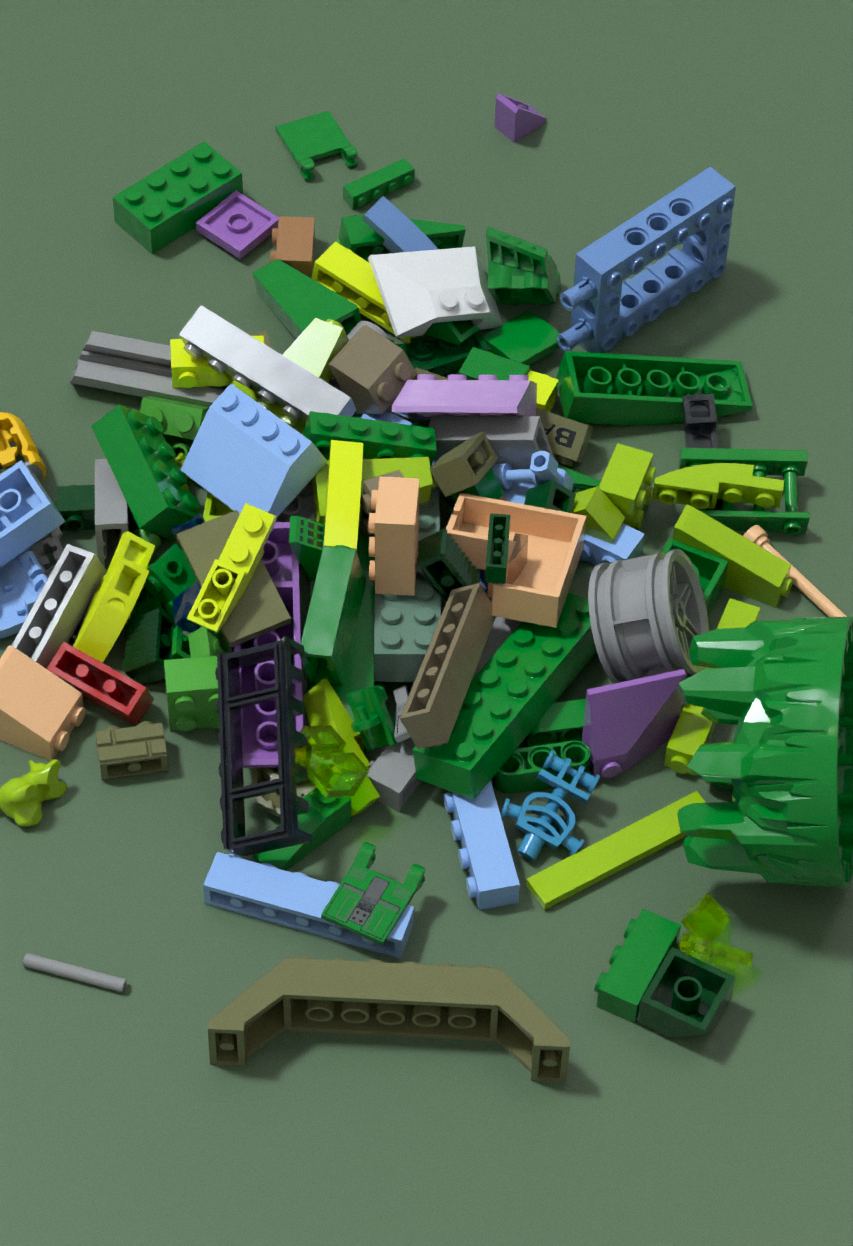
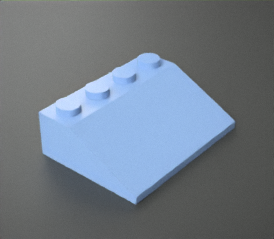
(250, 455)

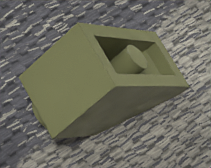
(464, 465)

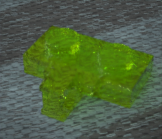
(707, 949)

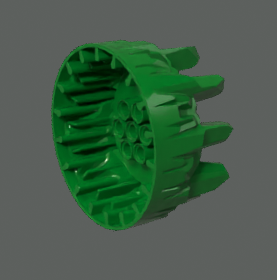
(789, 753)

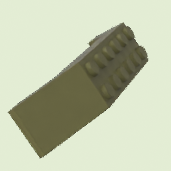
(390, 1001)

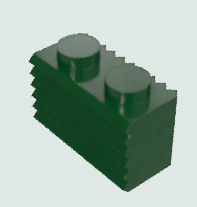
(445, 563)
(148, 645)

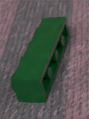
(497, 548)

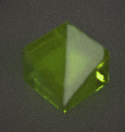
(705, 918)

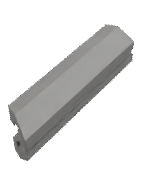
(134, 369)

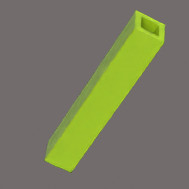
(692, 727)

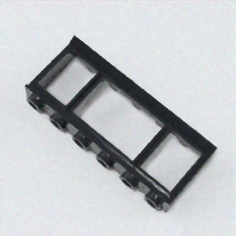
(288, 739)

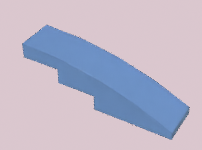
(396, 228)

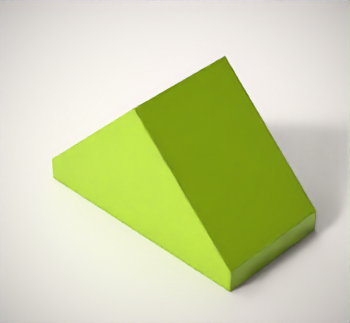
(602, 516)

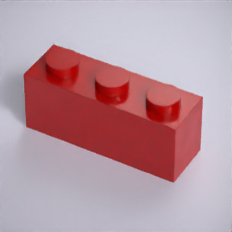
(101, 684)

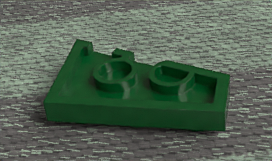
(439, 355)

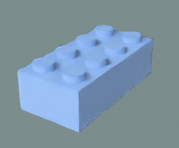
(24, 512)

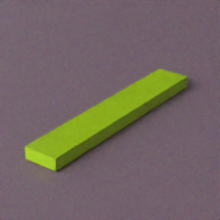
(609, 854)

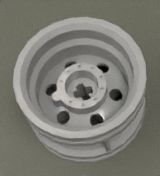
(646, 615)

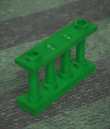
(766, 462)

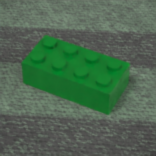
(175, 197)
(146, 470)

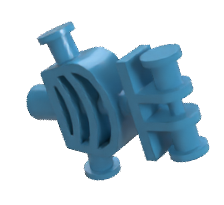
(537, 836)

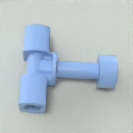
(542, 469)

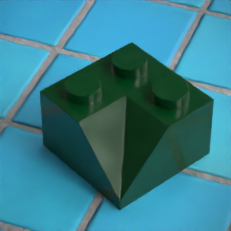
(685, 996)

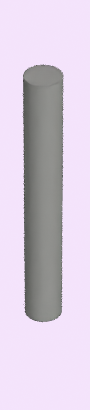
(74, 972)

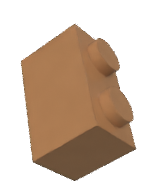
(295, 243)

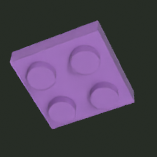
(237, 224)

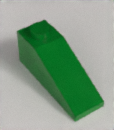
(322, 821)

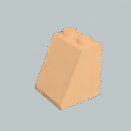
(36, 706)

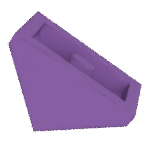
(515, 117)

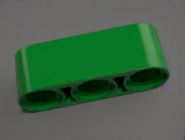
(559, 724)
(526, 764)

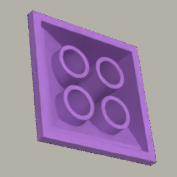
(630, 720)

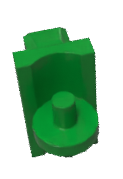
(372, 717)

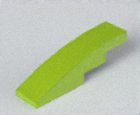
(325, 709)

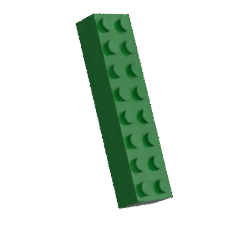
(509, 700)

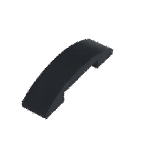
(700, 425)

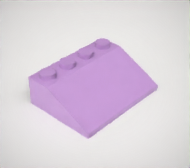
(463, 397)

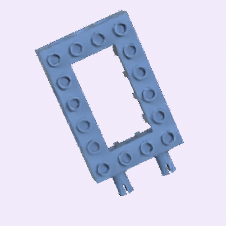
(690, 215)

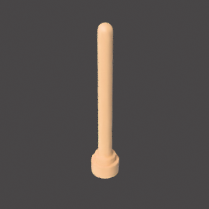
(760, 537)

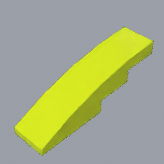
(343, 494)

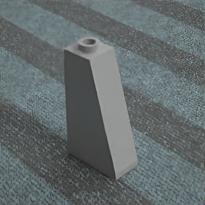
(510, 436)
(110, 512)

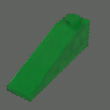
(364, 241)

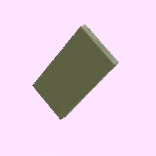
(260, 604)

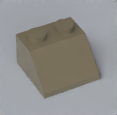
(371, 371)

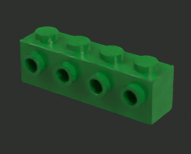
(378, 437)

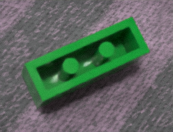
(635, 964)

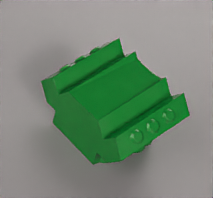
(520, 271)

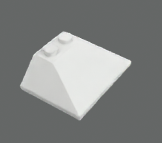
(434, 289)

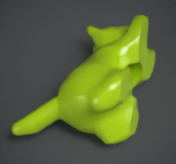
(23, 795)

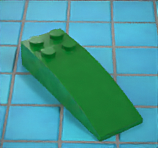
(645, 388)

